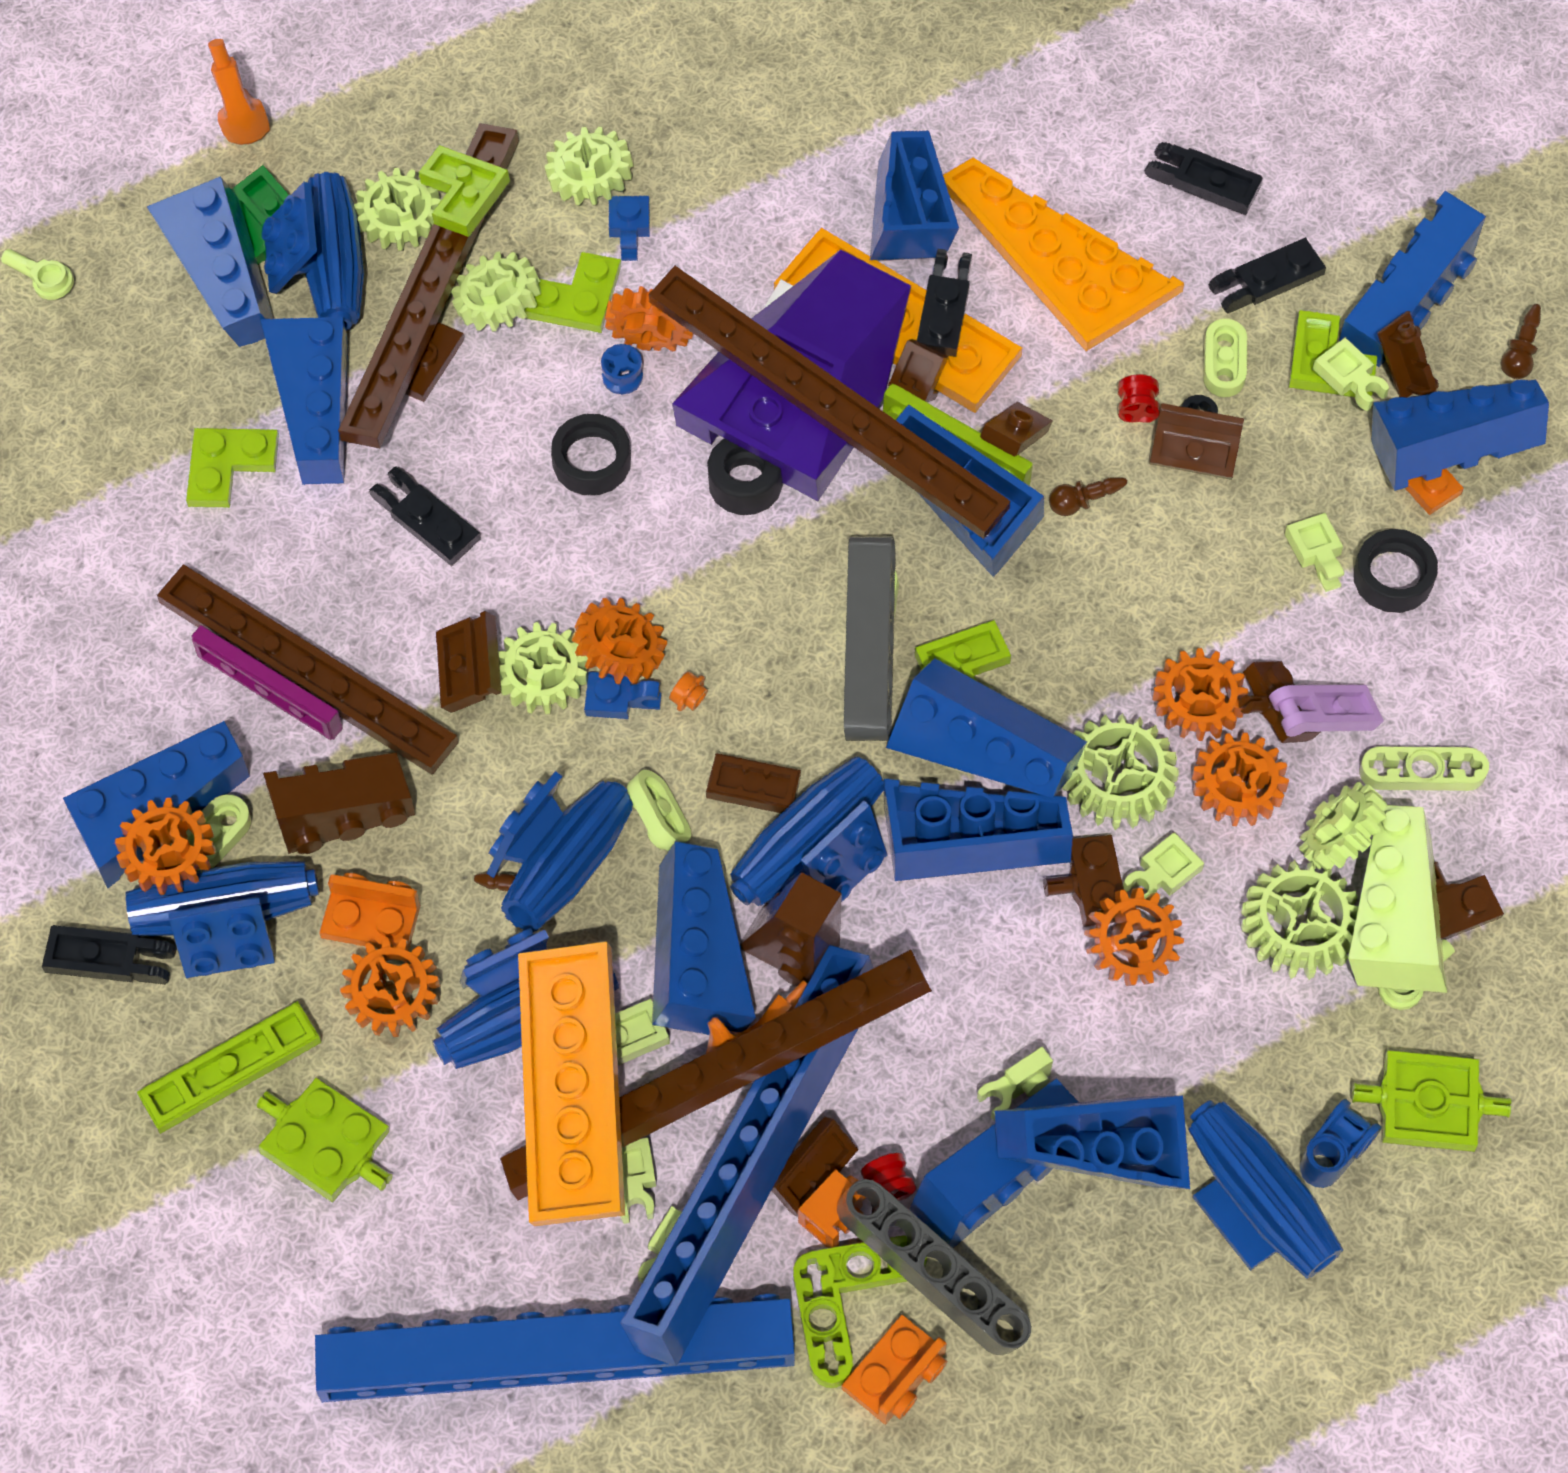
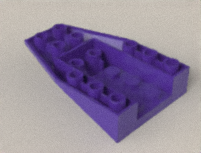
(839, 318)

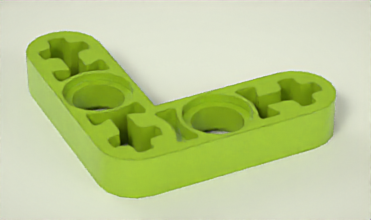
(837, 1281)

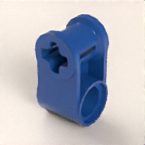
(1340, 1139)

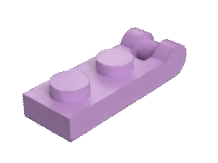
(1326, 708)

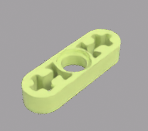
(1455, 781)

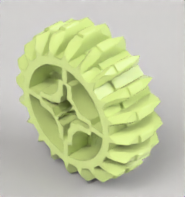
(1155, 785)
(1267, 899)

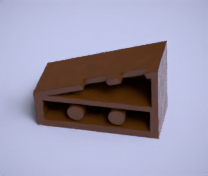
(339, 801)
(796, 928)

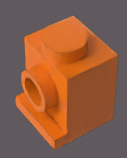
(820, 1213)

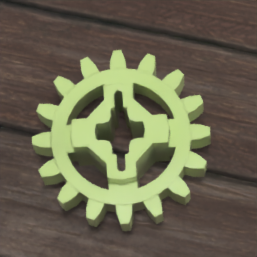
(607, 166)
(396, 209)
(496, 291)
(544, 685)
(1343, 826)

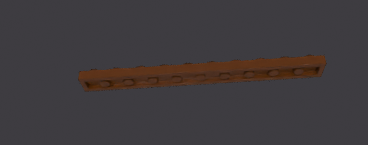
(417, 311)
(830, 402)
(755, 1054)

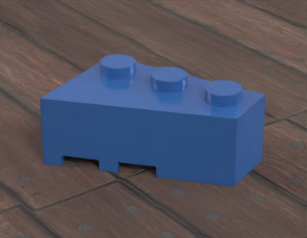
(911, 200)

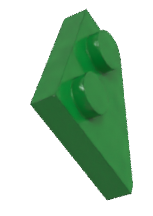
(259, 198)

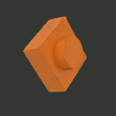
(1435, 492)

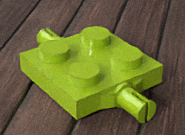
(1431, 1101)
(324, 1140)

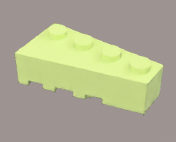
(1398, 911)

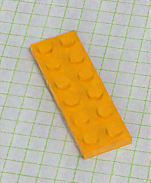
(982, 353)
(571, 1085)

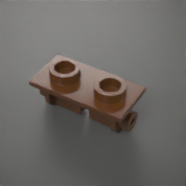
(1407, 357)

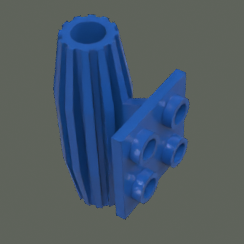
(320, 237)
(821, 834)
(556, 848)
(223, 915)
(493, 1021)
(1257, 1196)

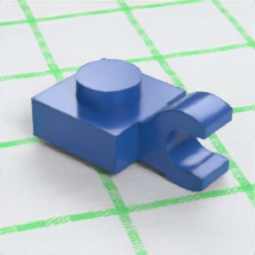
(629, 220)
(614, 700)

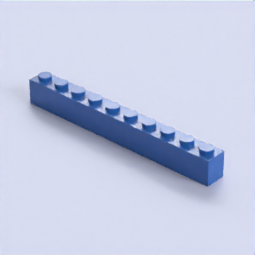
(736, 1184)
(540, 1351)

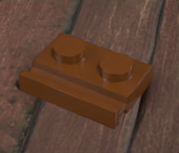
(1196, 441)
(468, 662)

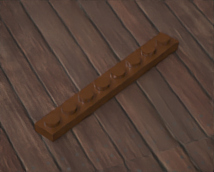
(308, 667)

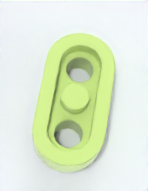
(1225, 360)
(658, 810)
(224, 836)

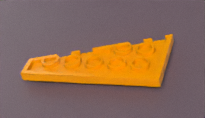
(1062, 260)

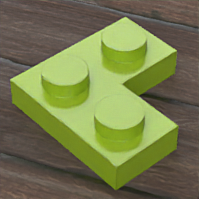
(469, 188)
(583, 302)
(1314, 337)
(219, 454)
(968, 651)

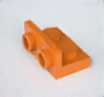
(369, 910)
(895, 1369)

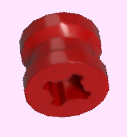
(1138, 398)
(890, 1174)

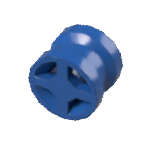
(619, 359)

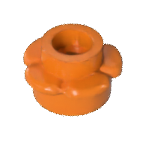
(688, 691)

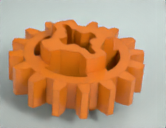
(643, 323)
(619, 640)
(1200, 701)
(1228, 792)
(171, 862)
(1129, 920)
(406, 980)

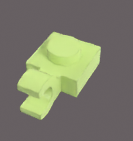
(1317, 544)
(1025, 1076)

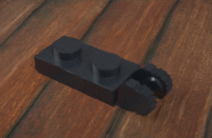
(1205, 177)
(1269, 275)
(945, 306)
(427, 518)
(104, 955)

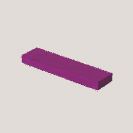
(267, 683)

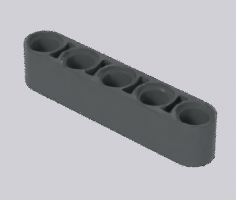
(869, 639)
(957, 1272)

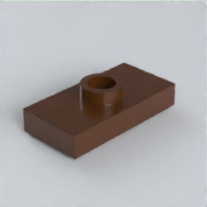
(434, 361)
(1016, 429)
(752, 783)
(812, 1163)

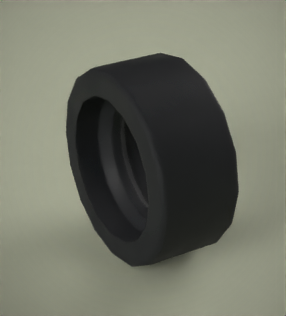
(591, 481)
(1389, 598)

